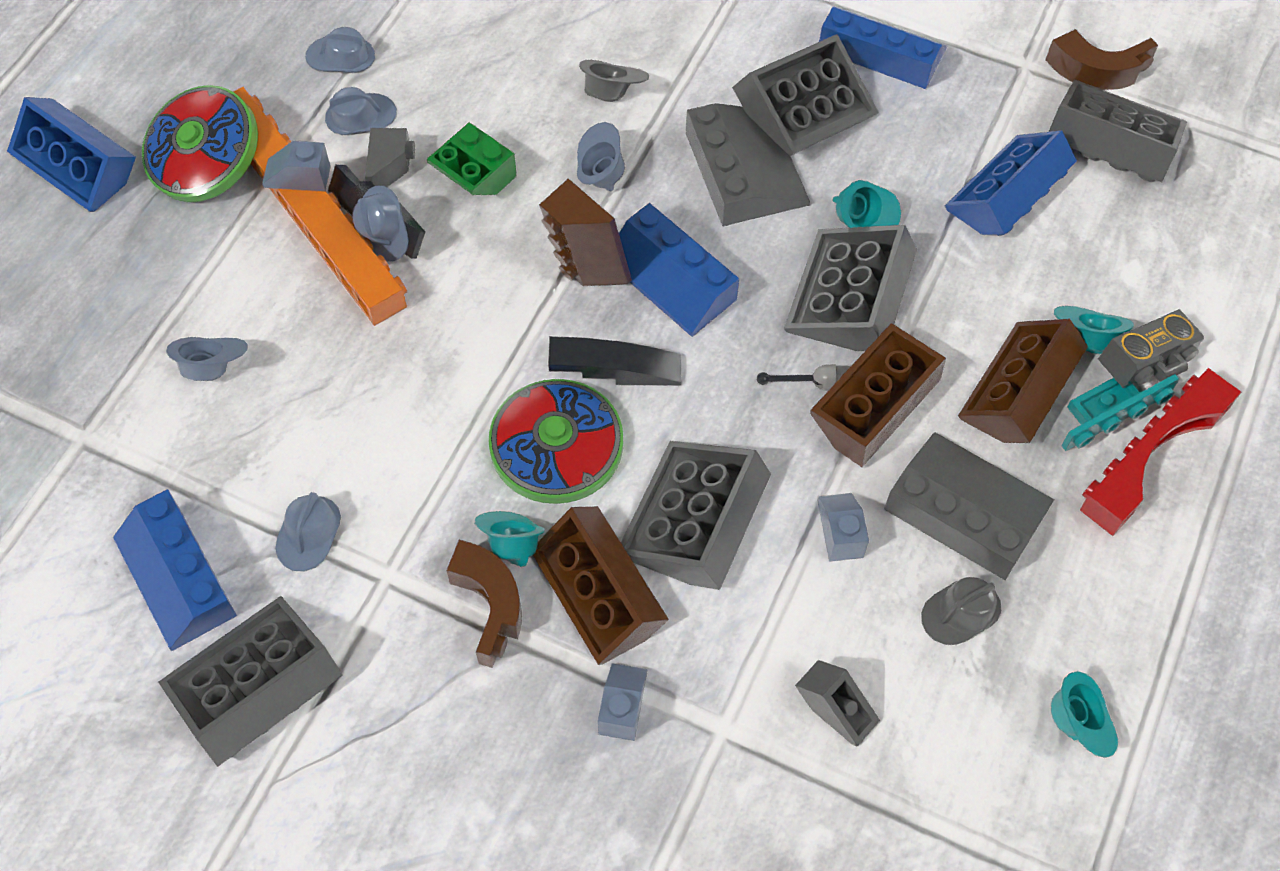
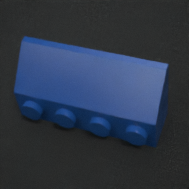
(884, 47)
(69, 152)
(1012, 182)
(676, 270)
(172, 571)

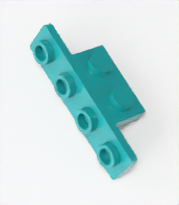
(1109, 404)

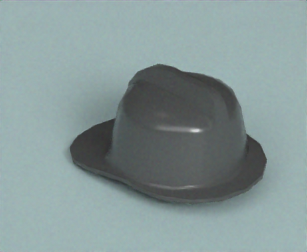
(609, 81)
(961, 611)

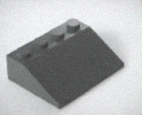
(806, 96)
(1118, 131)
(742, 165)
(852, 285)
(968, 505)
(696, 512)
(250, 680)

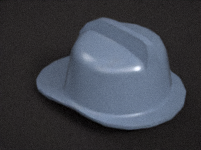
(341, 52)
(357, 111)
(600, 156)
(381, 220)
(205, 357)
(307, 532)

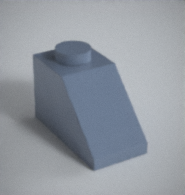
(298, 167)
(843, 527)
(621, 702)

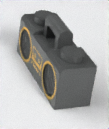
(1147, 349)

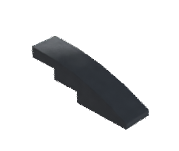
(350, 189)
(614, 360)

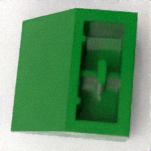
(475, 161)

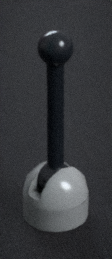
(823, 377)

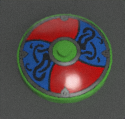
(199, 143)
(556, 441)

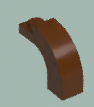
(1107, 70)
(487, 575)

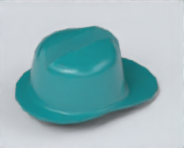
(867, 205)
(1094, 327)
(510, 535)
(1083, 714)

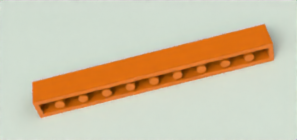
(330, 230)

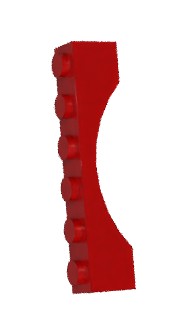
(1121, 490)

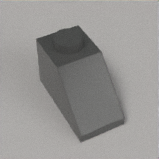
(388, 155)
(838, 701)

